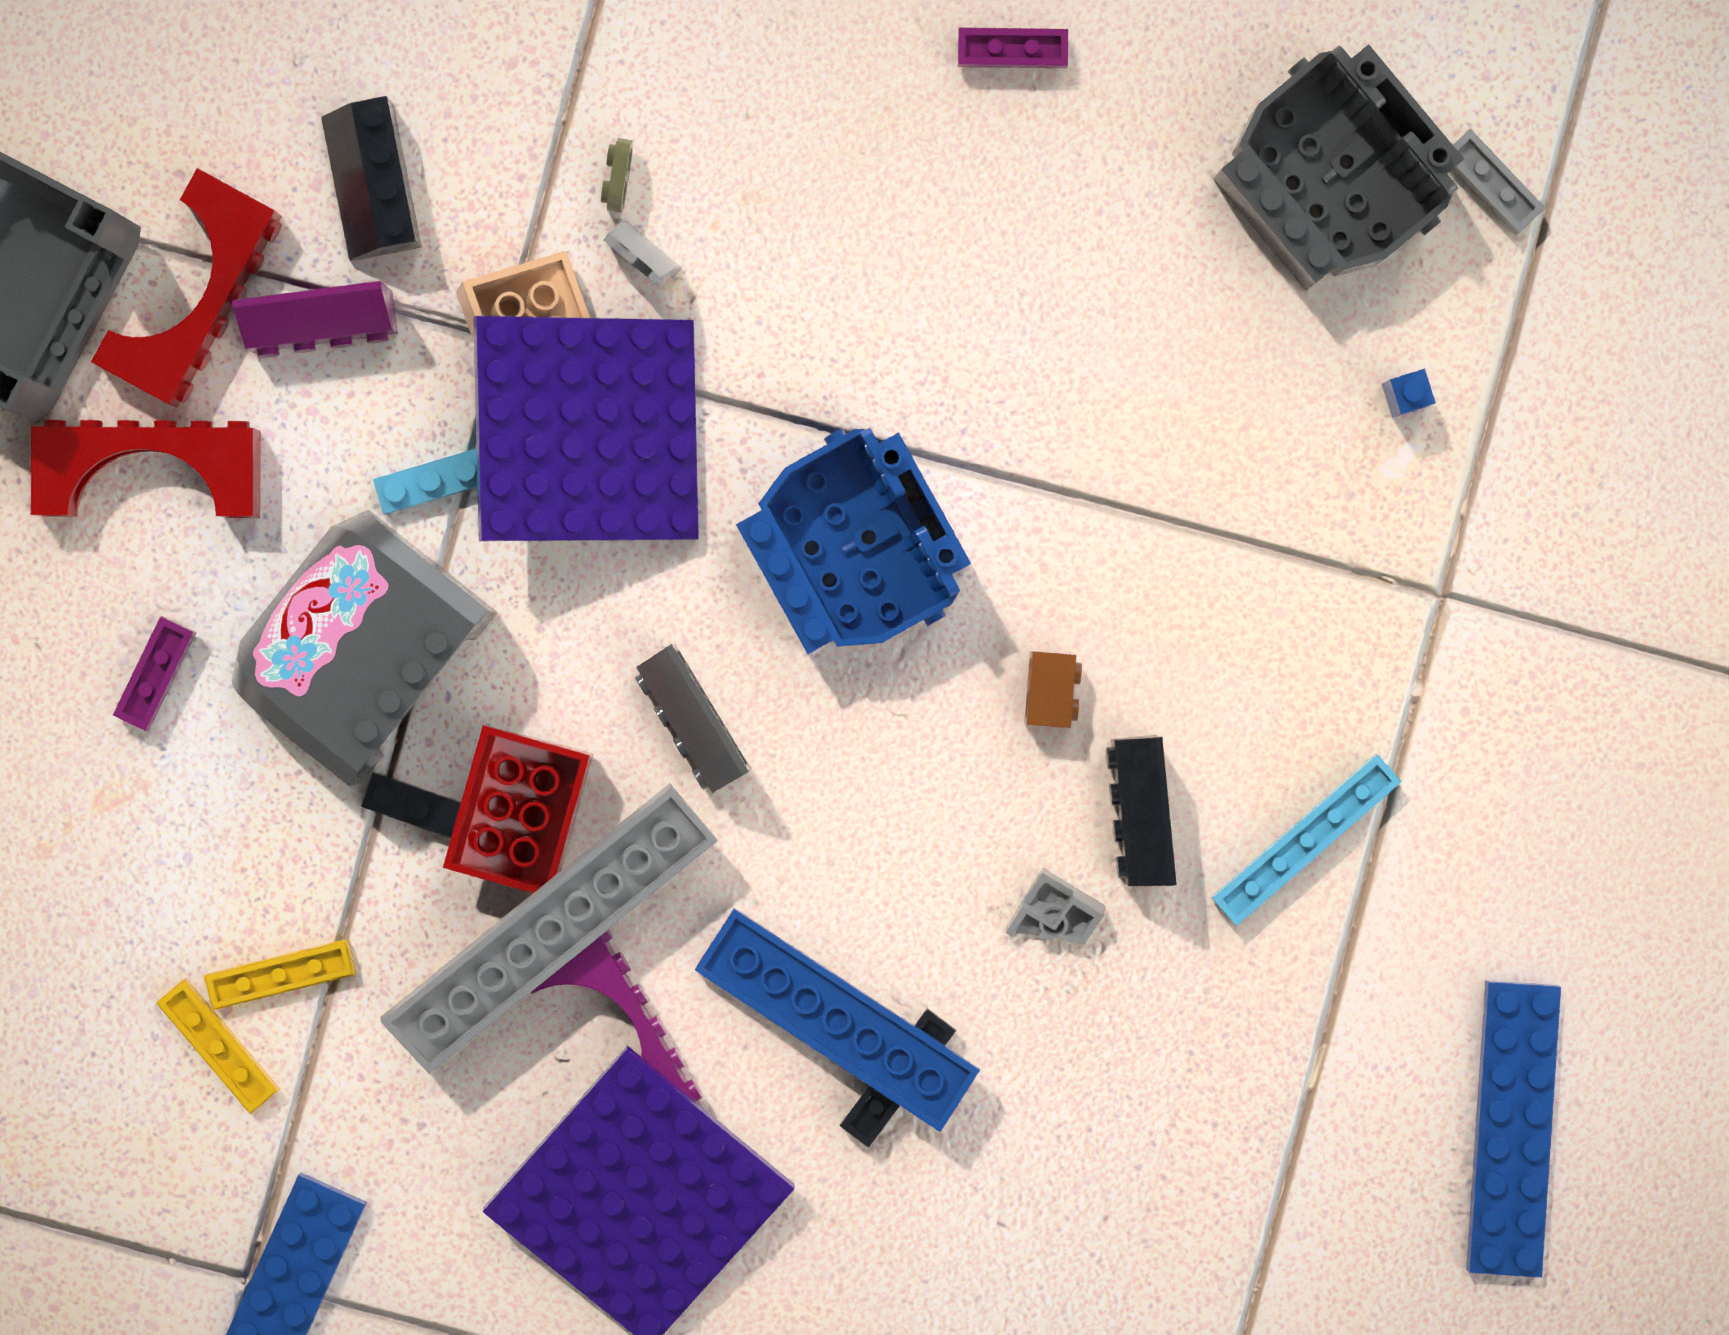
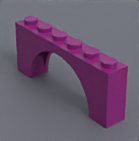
(607, 972)

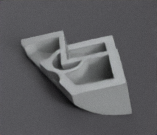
(642, 253)
(1056, 911)

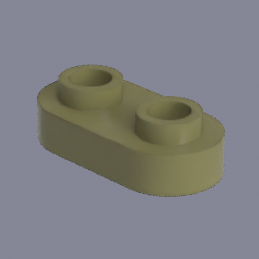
(615, 190)

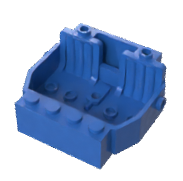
(833, 501)

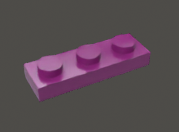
(1012, 47)
(154, 673)

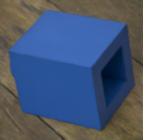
(1408, 393)

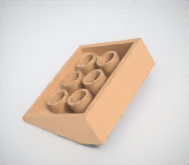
(526, 290)

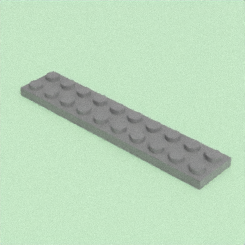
(548, 928)

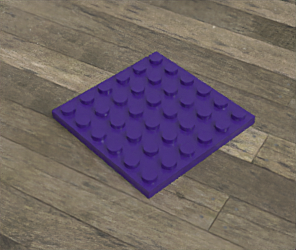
(585, 429)
(638, 1196)

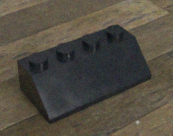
(371, 179)
(1142, 811)

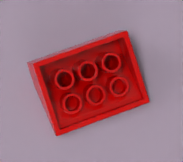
(517, 809)

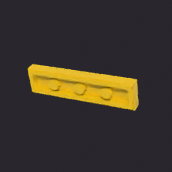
(280, 974)
(218, 1045)

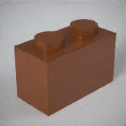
(1052, 689)

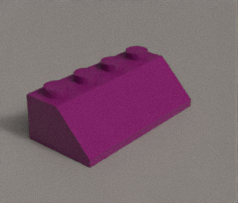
(316, 317)

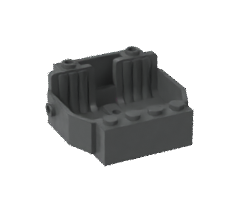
(1302, 133)

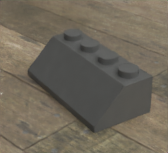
(692, 718)

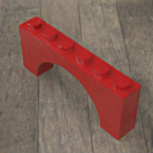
(238, 235)
(71, 456)

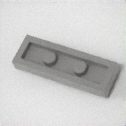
(1496, 183)

